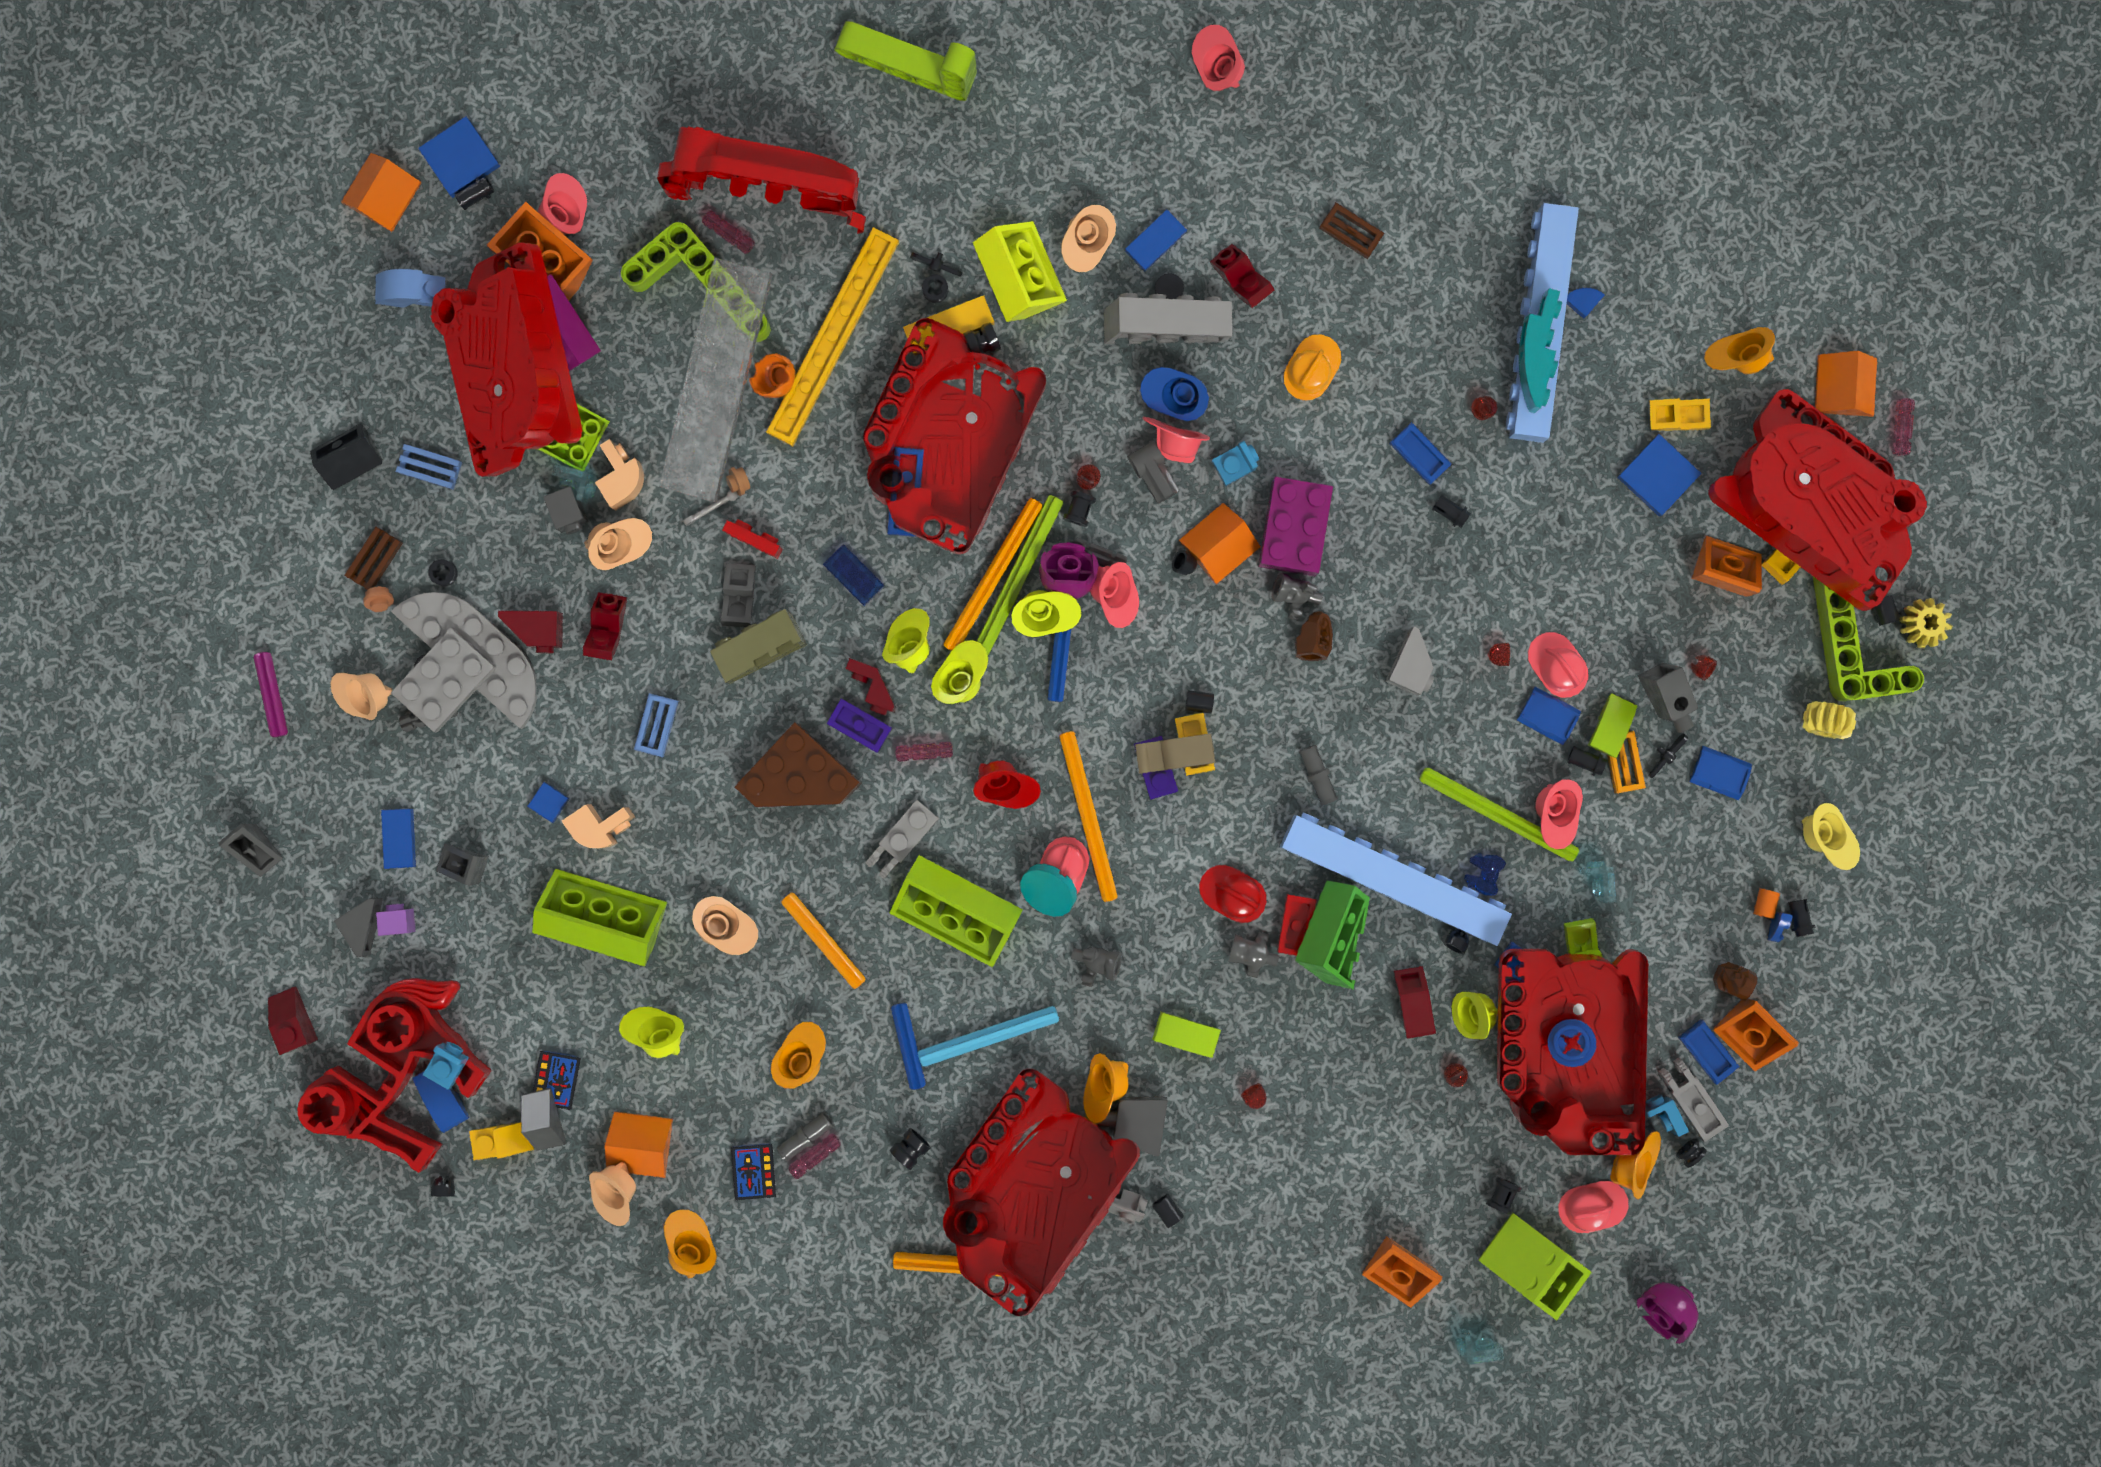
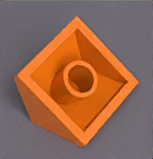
(381, 191)
(1846, 383)
(1220, 542)
(1729, 567)
(1754, 1034)
(639, 1143)
(1401, 1273)

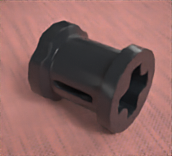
(1079, 508)
(1503, 1195)

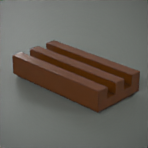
(1345, 239)
(364, 552)

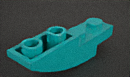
(1535, 360)

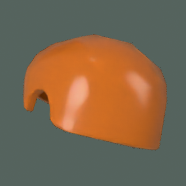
(773, 376)

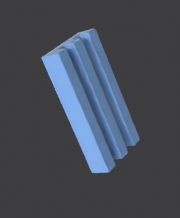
(404, 460)
(667, 726)

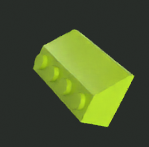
(955, 911)
(598, 917)

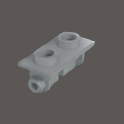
(1128, 1207)

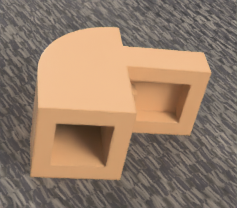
(625, 481)
(592, 832)

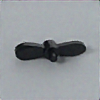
(935, 264)
(1668, 755)

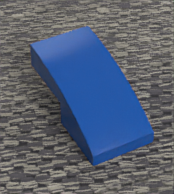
(443, 1104)

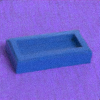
(1155, 240)
(1420, 453)
(398, 838)
(1708, 1052)

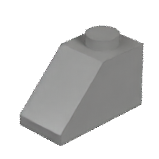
(1412, 665)

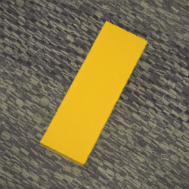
(962, 318)

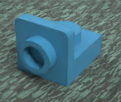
(1236, 463)
(446, 1064)
(1670, 1118)

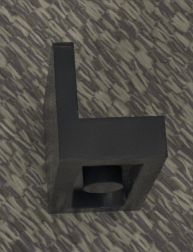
(345, 457)

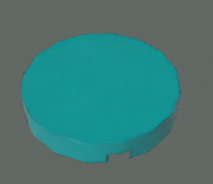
(1048, 890)

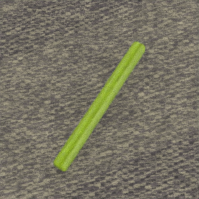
(1019, 572)
(1492, 811)

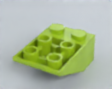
(578, 454)
(1534, 1266)

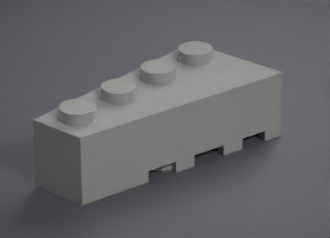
(1167, 319)

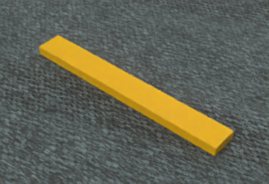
(833, 336)

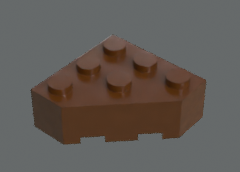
(797, 774)

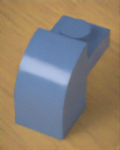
(406, 287)

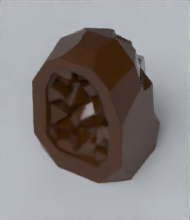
(1314, 638)
(1735, 980)

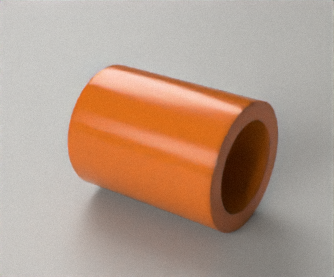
(1766, 903)

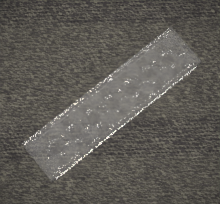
(715, 379)

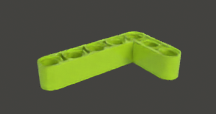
(946, 75)
(673, 255)
(1849, 644)

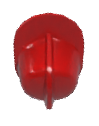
(1004, 786)
(1232, 893)

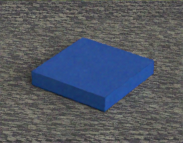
(459, 156)
(1659, 475)

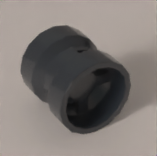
(982, 340)
(910, 1148)

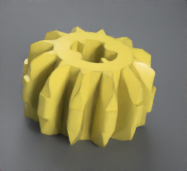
(1915, 623)
(1829, 720)

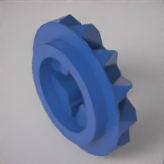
(1569, 1029)

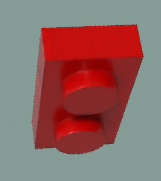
(742, 532)
(1295, 923)

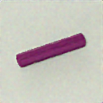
(270, 694)

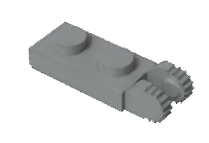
(904, 836)
(1694, 1102)

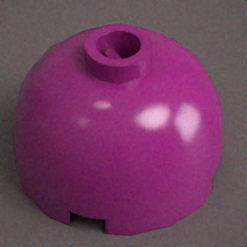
(1068, 569)
(1670, 1310)

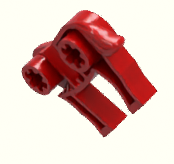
(394, 1034)

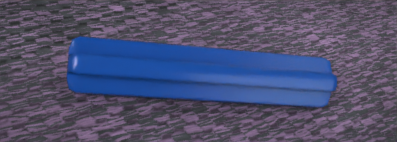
(1059, 666)
(908, 1046)

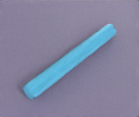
(988, 1036)

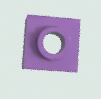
(395, 920)

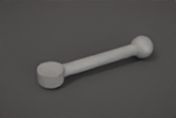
(729, 497)

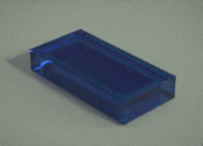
(854, 575)

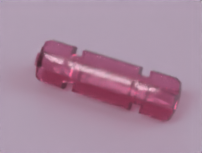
(728, 232)
(1903, 427)
(924, 751)
(814, 1156)

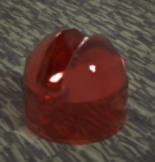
(1484, 407)
(1091, 473)
(1500, 654)
(1704, 667)
(1452, 1070)
(1254, 1096)

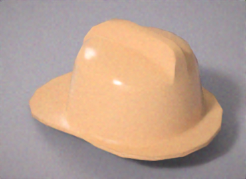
(1088, 238)
(618, 542)
(360, 694)
(724, 926)
(612, 1193)

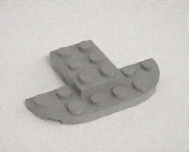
(464, 658)

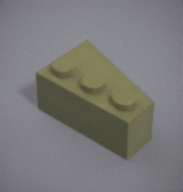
(758, 646)

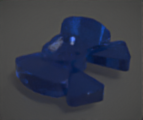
(1486, 882)

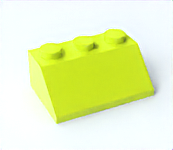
(1019, 270)

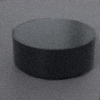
(1169, 285)

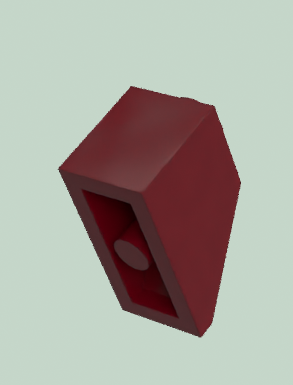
(536, 628)
(289, 1021)

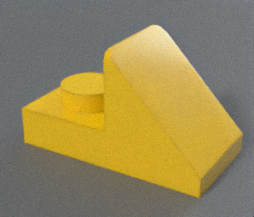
(498, 1141)

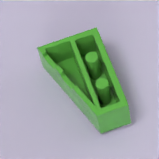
(1333, 934)

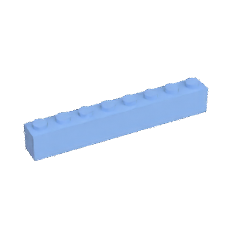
(1550, 268)
(1395, 880)

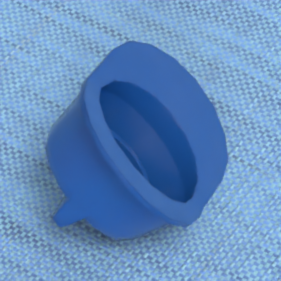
(1174, 393)

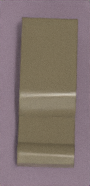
(1175, 753)

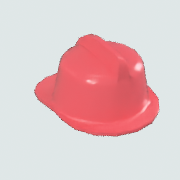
(1217, 58)
(564, 203)
(1177, 443)
(1116, 594)
(1558, 664)
(1559, 812)
(1069, 857)
(1593, 1206)

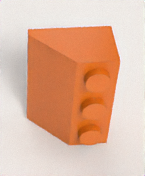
(560, 255)

